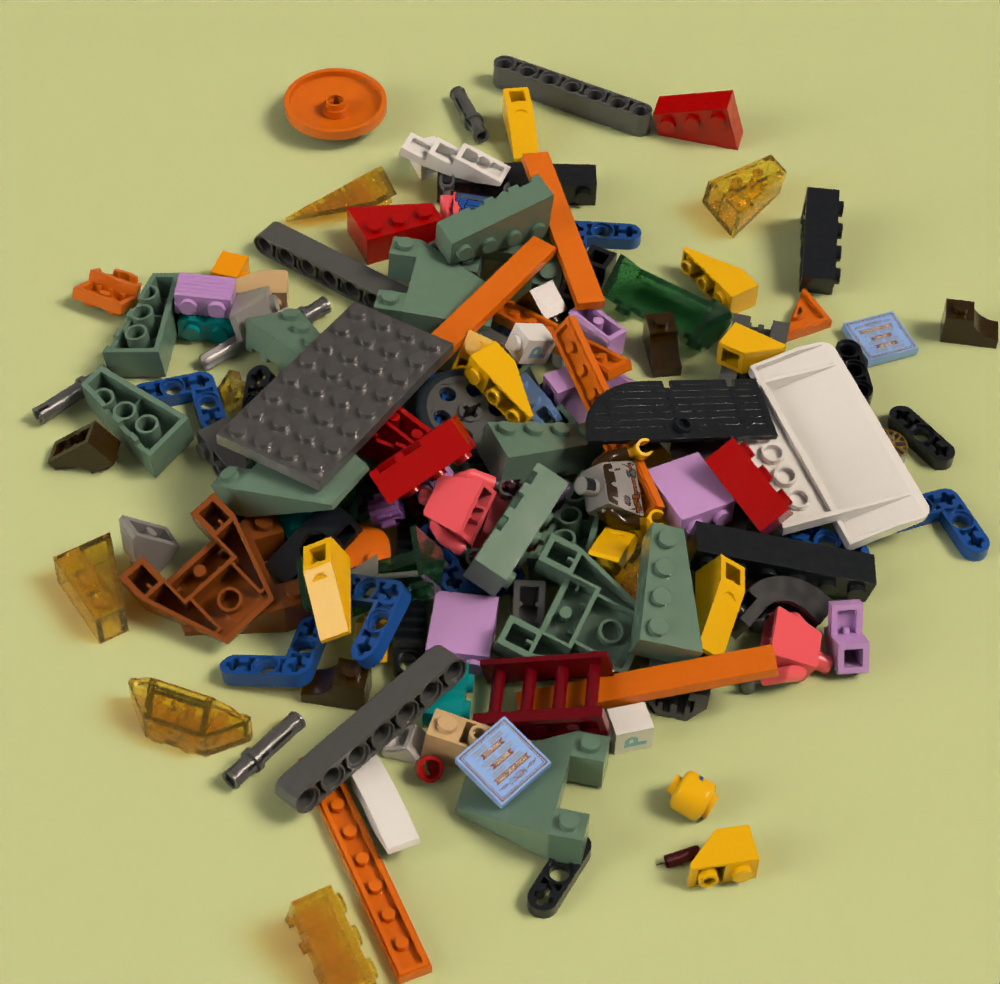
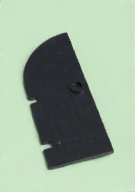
(679, 413)

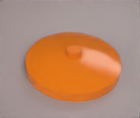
(335, 104)

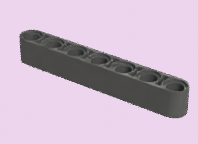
(574, 96)
(370, 729)

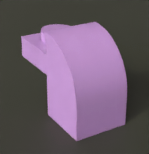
(845, 637)

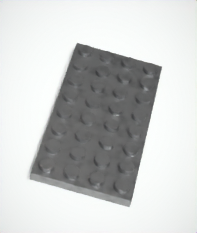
(335, 395)

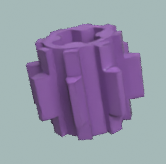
(384, 514)

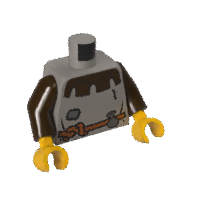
(613, 489)

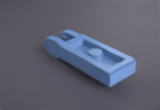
(538, 401)

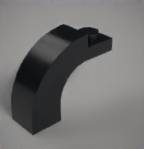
(781, 591)

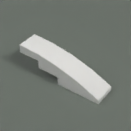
(463, 163)
(383, 806)

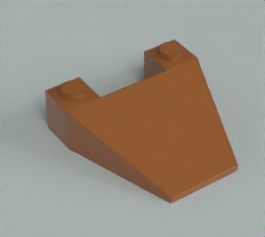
(264, 538)
(213, 591)

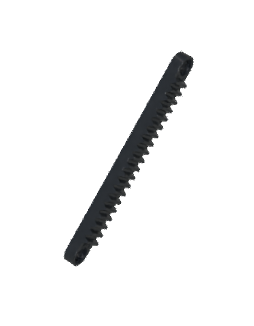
(411, 633)

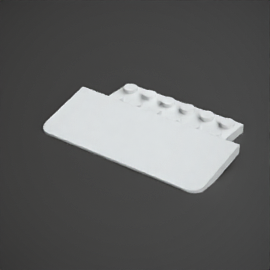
(831, 450)

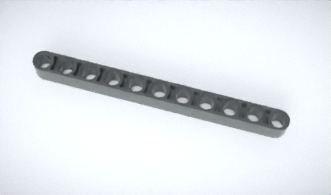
(331, 268)

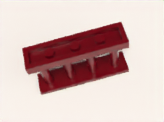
(557, 720)

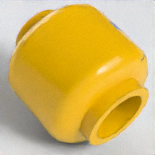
(692, 795)

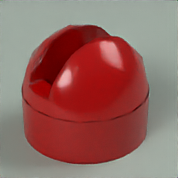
(433, 765)

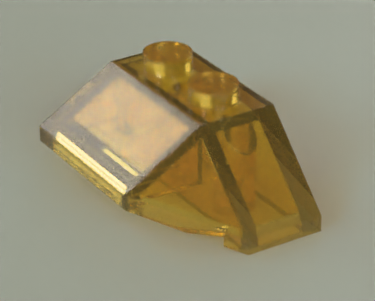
(187, 718)

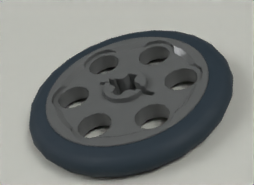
(453, 381)

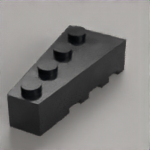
(819, 240)

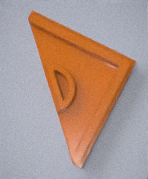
(807, 317)

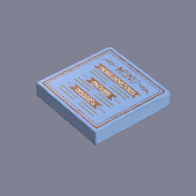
(881, 338)
(502, 762)

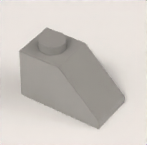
(251, 304)
(147, 540)

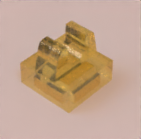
(231, 390)

